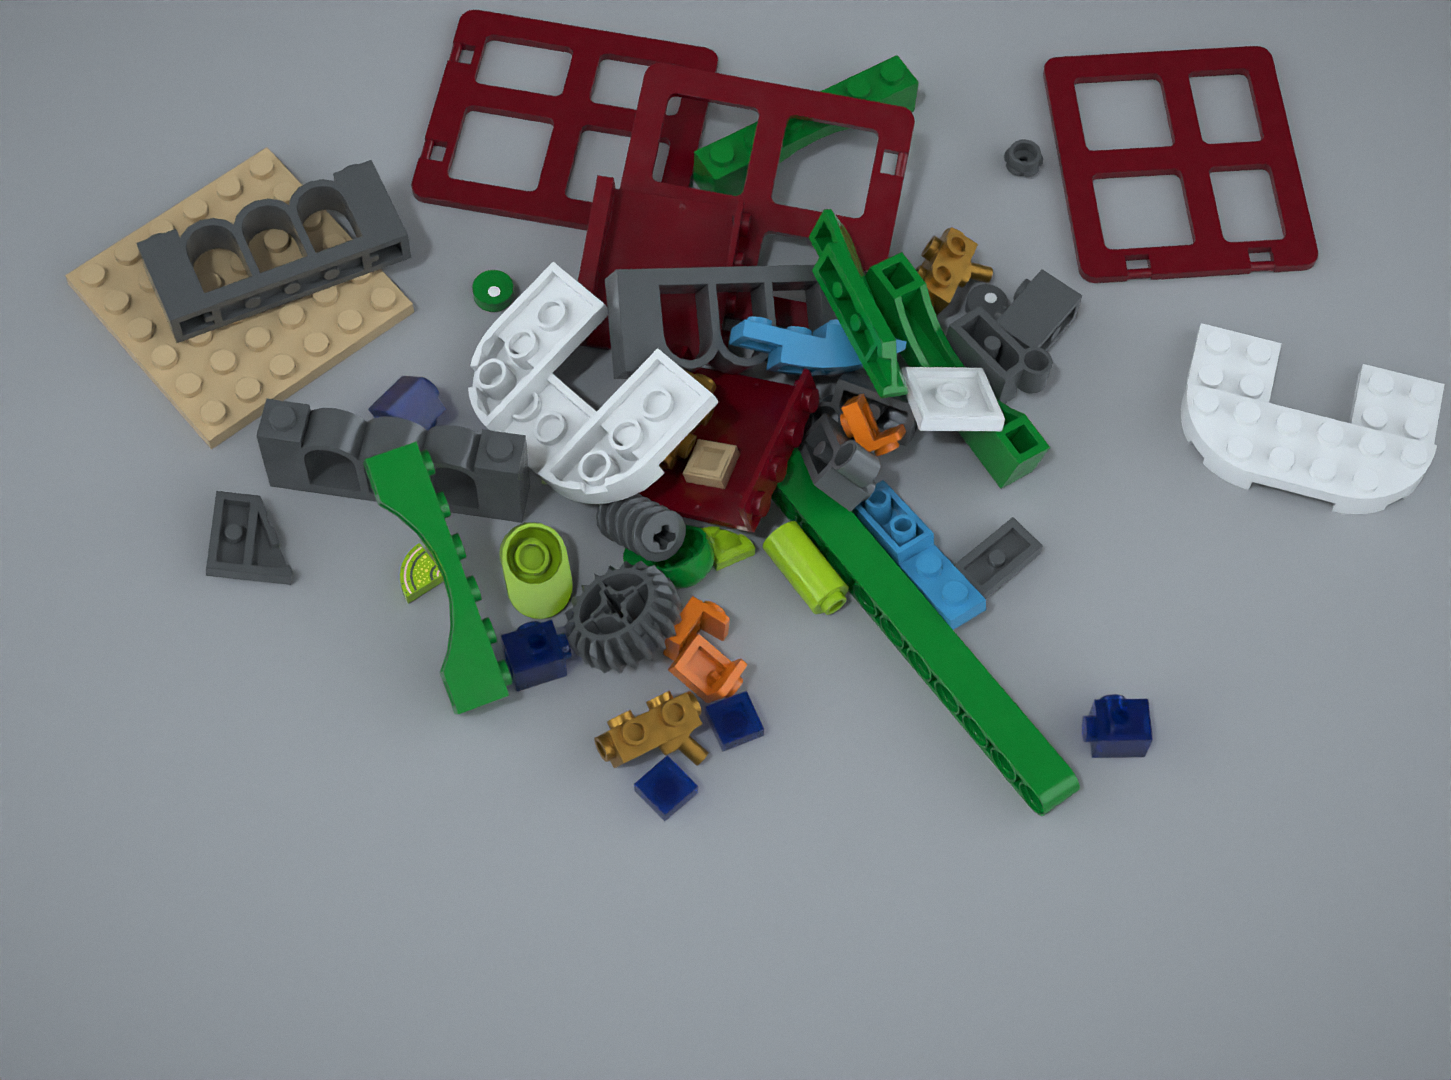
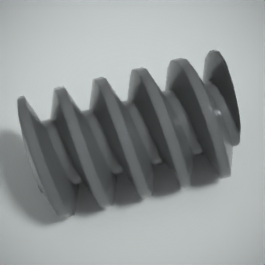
(642, 527)

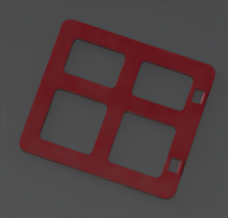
(775, 106)
(568, 113)
(1187, 158)

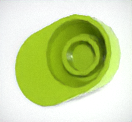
(536, 570)

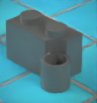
(1007, 365)
(886, 411)
(838, 463)

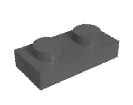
(999, 557)

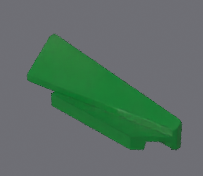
(853, 303)

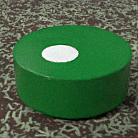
(493, 290)

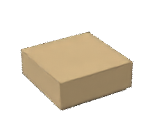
(711, 463)

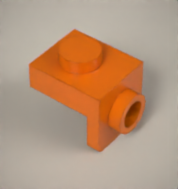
(860, 423)
(697, 617)
(707, 670)

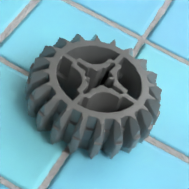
(648, 610)

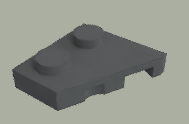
(244, 541)

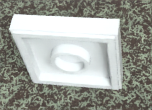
(952, 399)

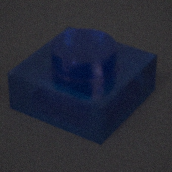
(734, 721)
(666, 788)

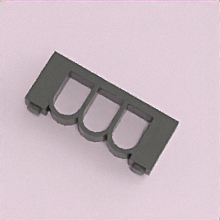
(354, 193)
(637, 313)
(327, 449)

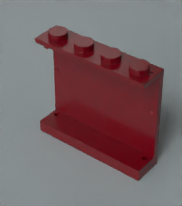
(660, 232)
(764, 424)

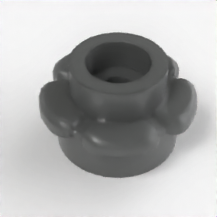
(1027, 151)

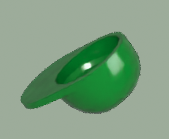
(689, 563)

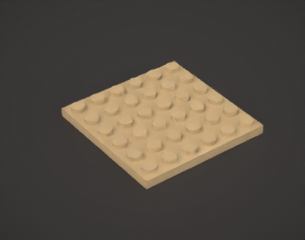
(229, 372)

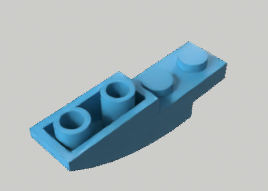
(797, 349)
(914, 551)

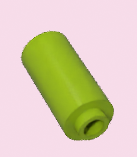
(806, 568)

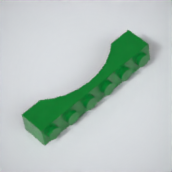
(725, 163)
(911, 318)
(405, 490)

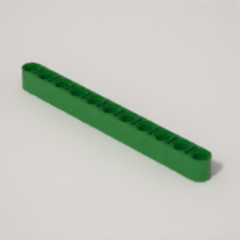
(928, 643)

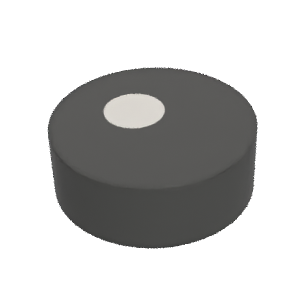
(986, 296)

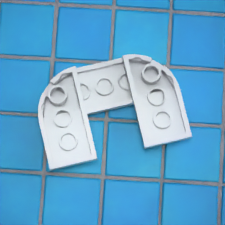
(569, 444)
(1351, 464)

